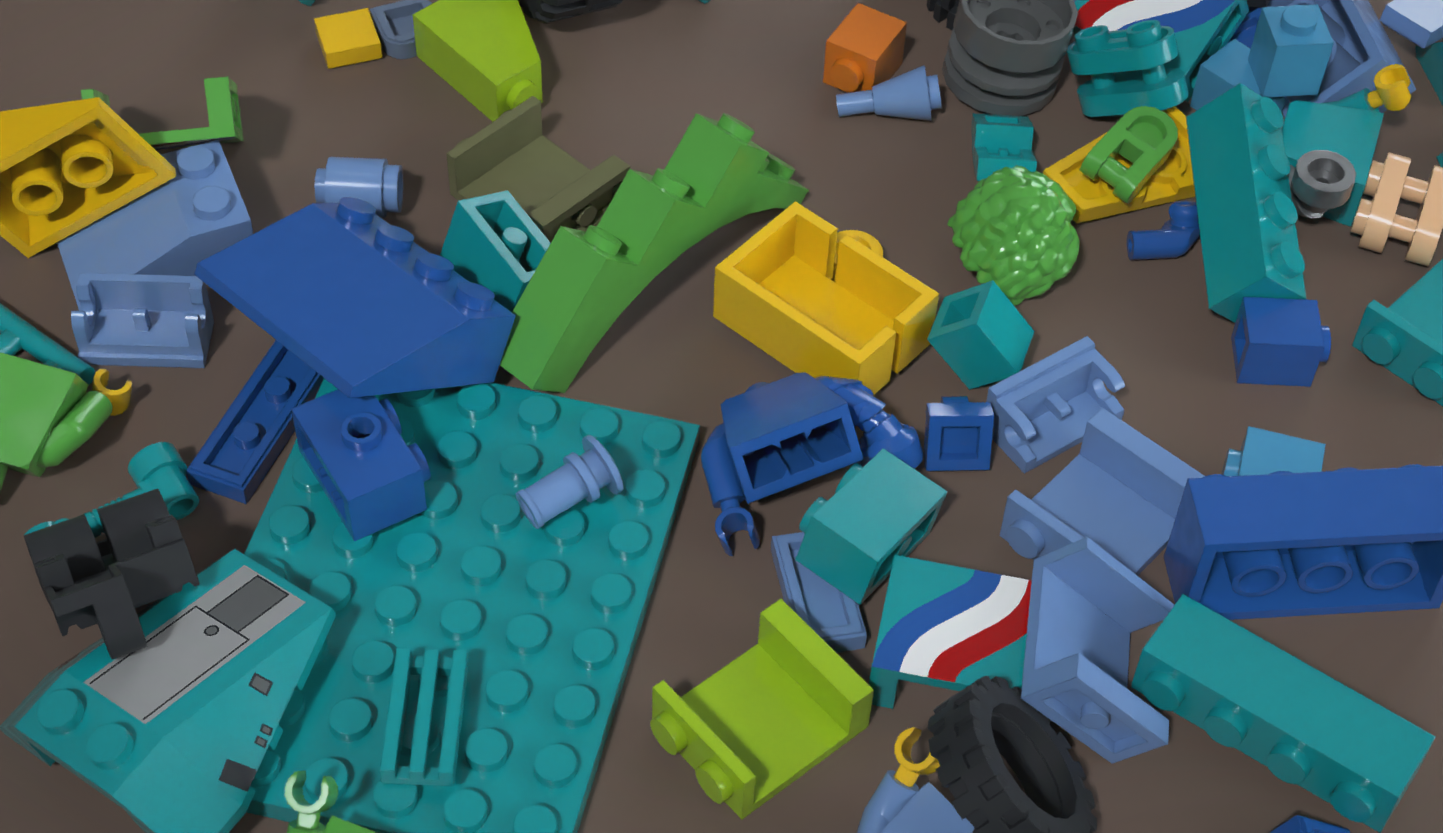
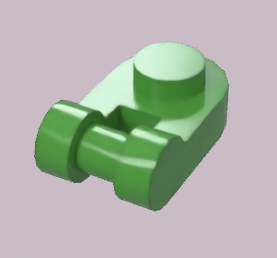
(1140, 136)

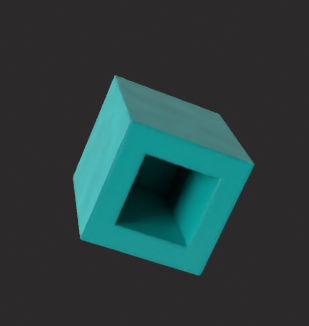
(981, 335)

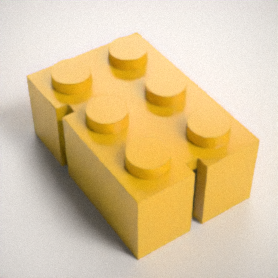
(784, 301)

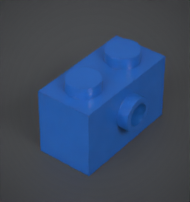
(362, 460)

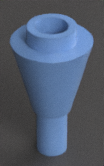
(904, 96)

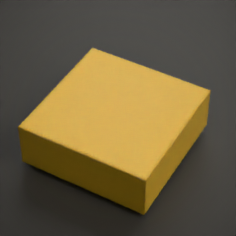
(348, 38)

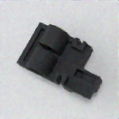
(112, 577)

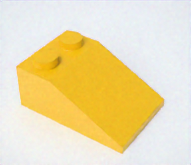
(68, 169)

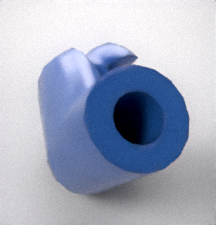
(1171, 240)

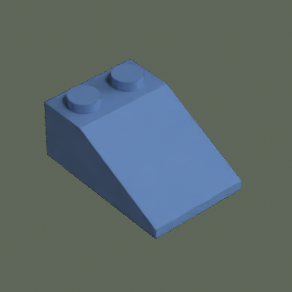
(167, 226)

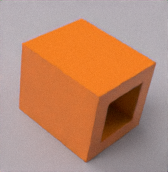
(864, 50)

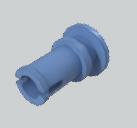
(574, 481)

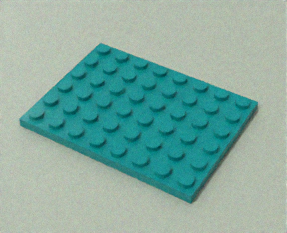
(537, 609)

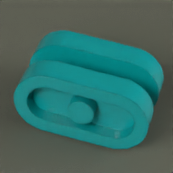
(1139, 47)

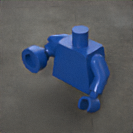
(790, 435)

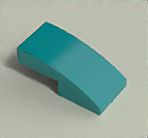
(1001, 143)

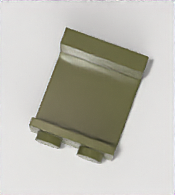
(535, 171)

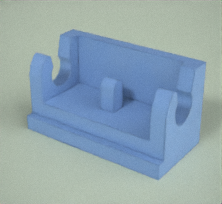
(142, 320)
(1050, 403)

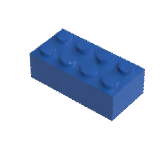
(1310, 542)

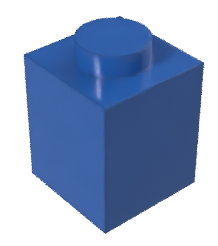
(1279, 341)

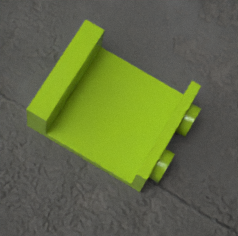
(764, 713)

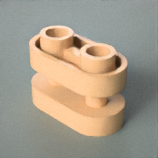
(1377, 218)

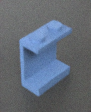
(1115, 492)
(1080, 649)

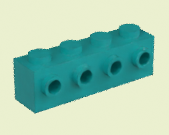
(1244, 201)
(1281, 712)

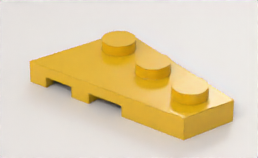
(1096, 198)

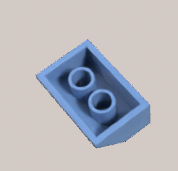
(1357, 52)

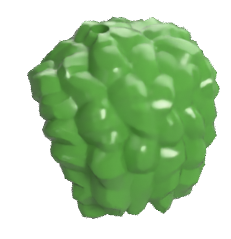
(1016, 232)

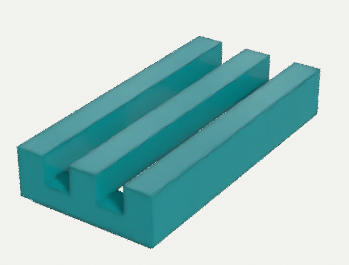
(429, 667)

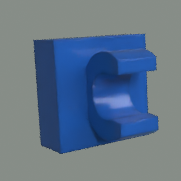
(958, 435)

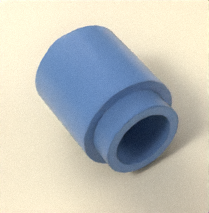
(361, 179)

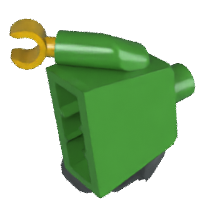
(49, 414)

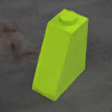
(481, 51)

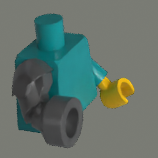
(1335, 143)

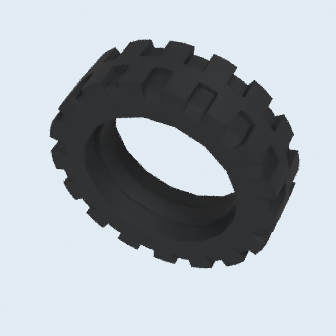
(992, 721)

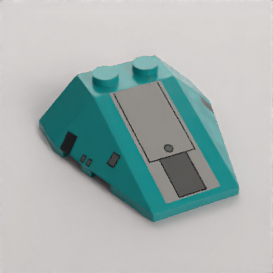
(193, 712)

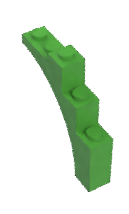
(647, 226)

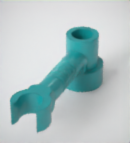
(150, 469)

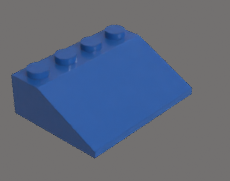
(362, 301)

